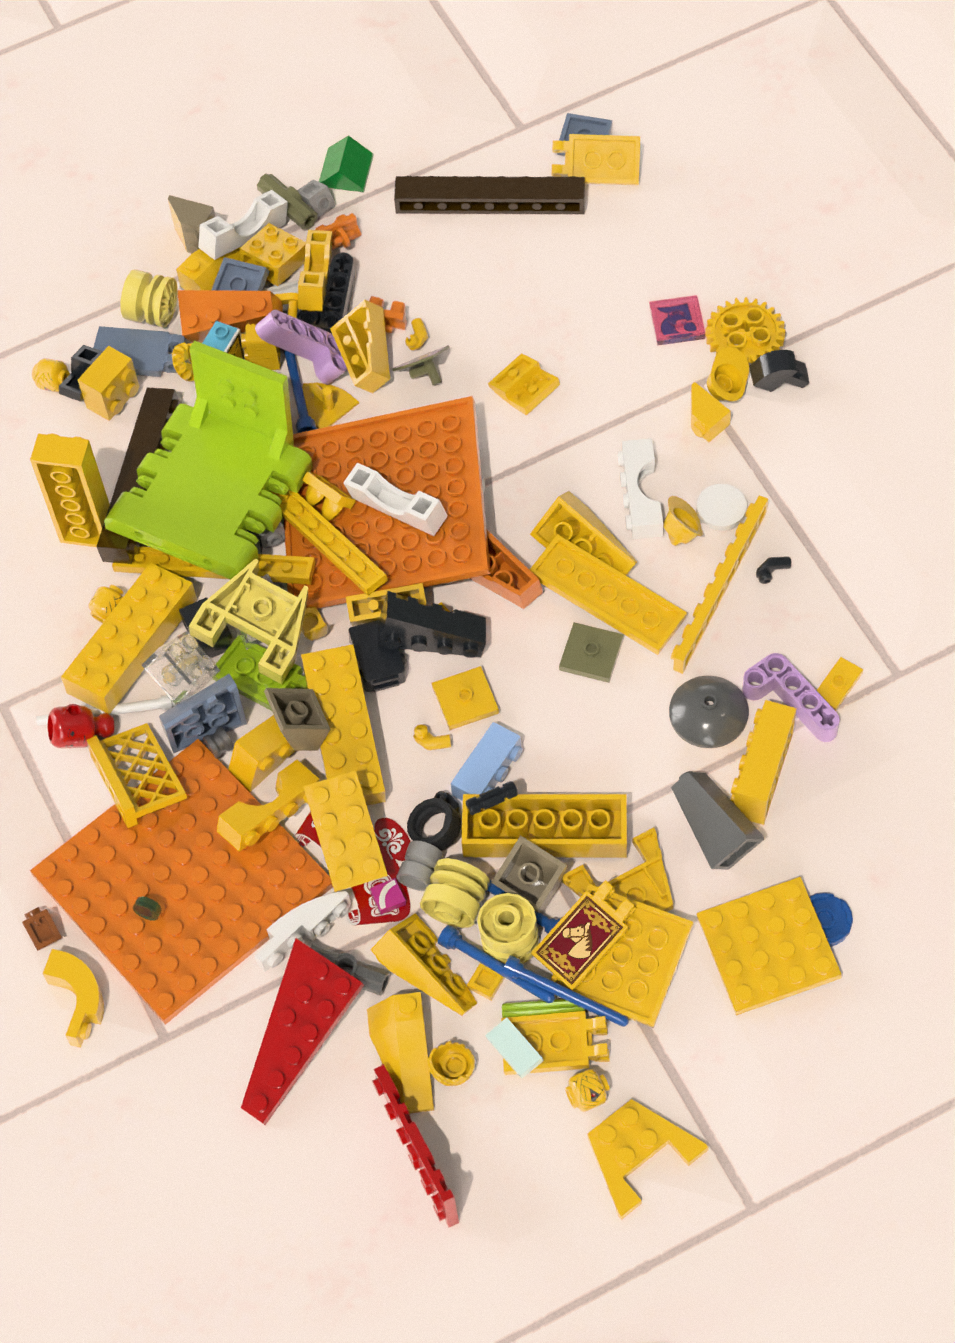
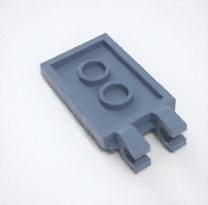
(145, 348)

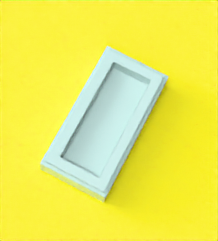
(514, 1048)

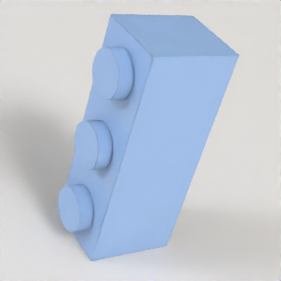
(487, 762)

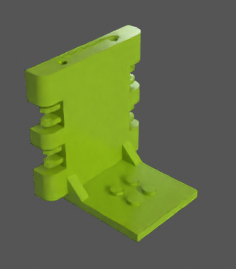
(219, 468)

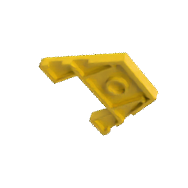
(643, 883)
(631, 1139)

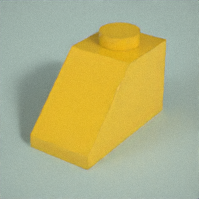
(707, 414)

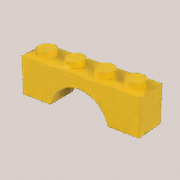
(317, 263)
(246, 823)

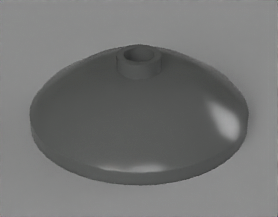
(708, 724)

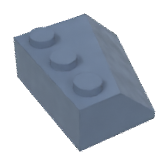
(204, 713)

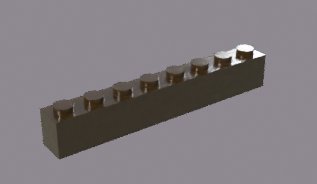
(489, 195)
(146, 438)

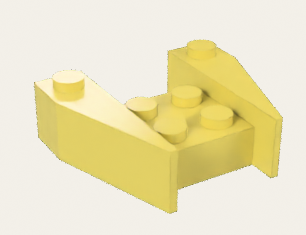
(258, 611)

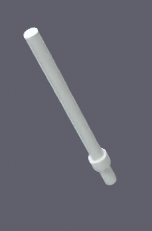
(163, 702)

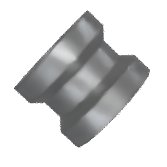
(218, 742)

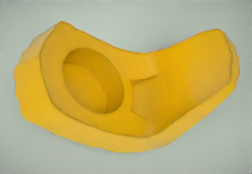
(313, 624)

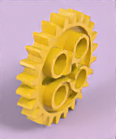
(749, 325)

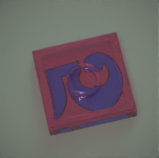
(677, 320)

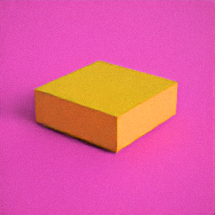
(485, 982)

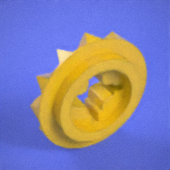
(179, 356)

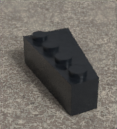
(430, 628)

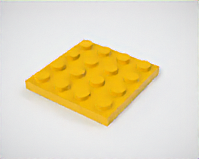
(768, 946)
(640, 965)

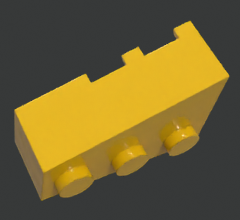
(364, 345)
(259, 753)

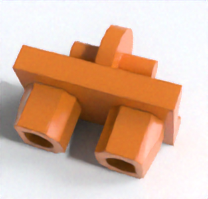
(343, 230)
(394, 317)

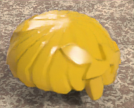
(451, 1063)

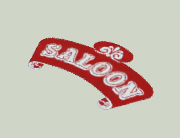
(393, 845)

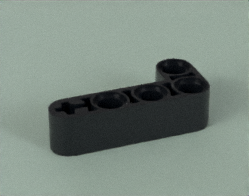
(337, 294)

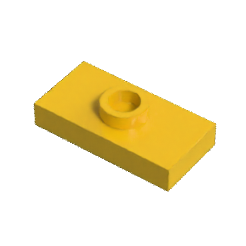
(839, 682)

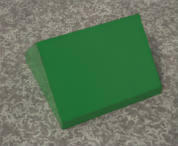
(346, 166)

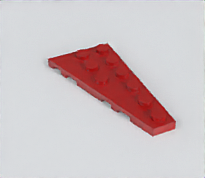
(304, 1014)
(419, 1153)

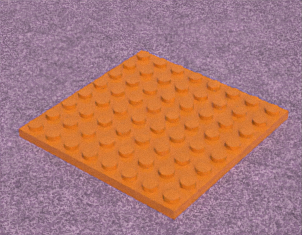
(415, 451)
(209, 892)

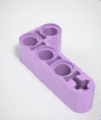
(303, 341)
(803, 695)

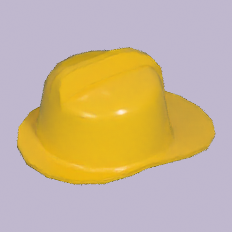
(728, 375)
(681, 521)

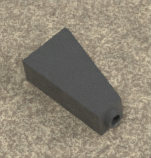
(715, 820)

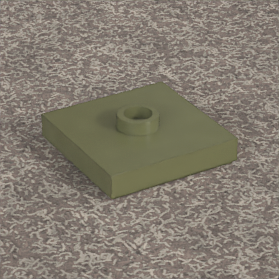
(591, 652)

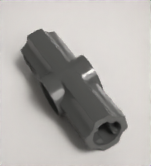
(373, 978)

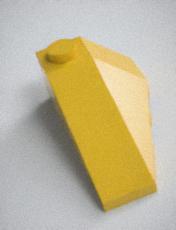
(580, 526)

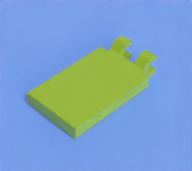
(244, 670)

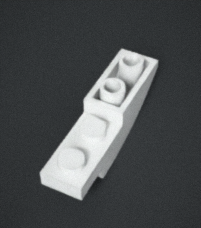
(308, 919)

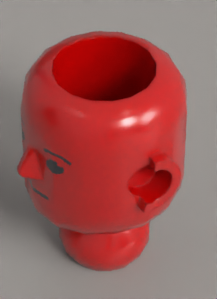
(74, 724)

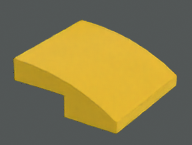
(524, 384)

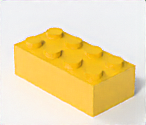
(763, 760)
(345, 831)

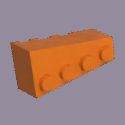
(235, 308)
(509, 576)

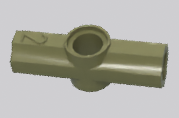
(297, 209)

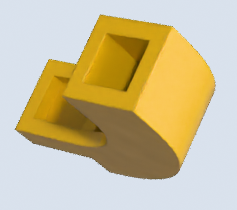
(73, 974)

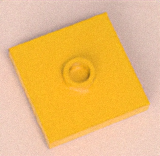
(465, 698)

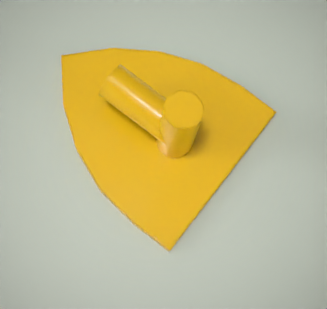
(327, 403)

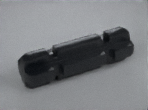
(491, 797)

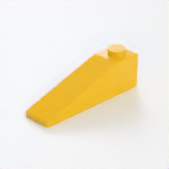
(201, 270)
(413, 956)
(401, 1043)

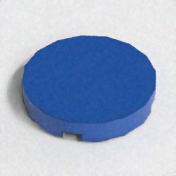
(839, 924)

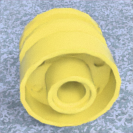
(148, 298)
(455, 893)
(508, 927)

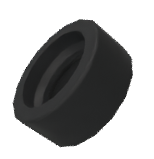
(425, 811)

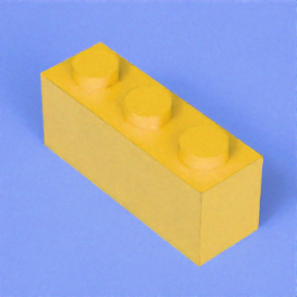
(368, 608)

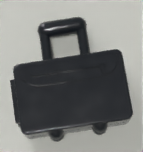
(377, 665)

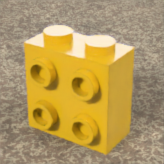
(276, 251)

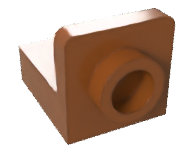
(41, 928)

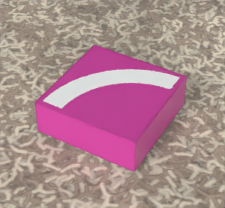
(387, 896)

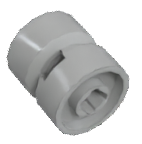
(419, 865)

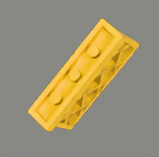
(113, 776)

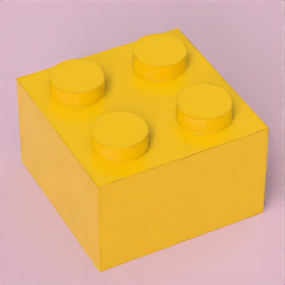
(109, 383)

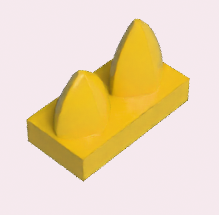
(335, 498)

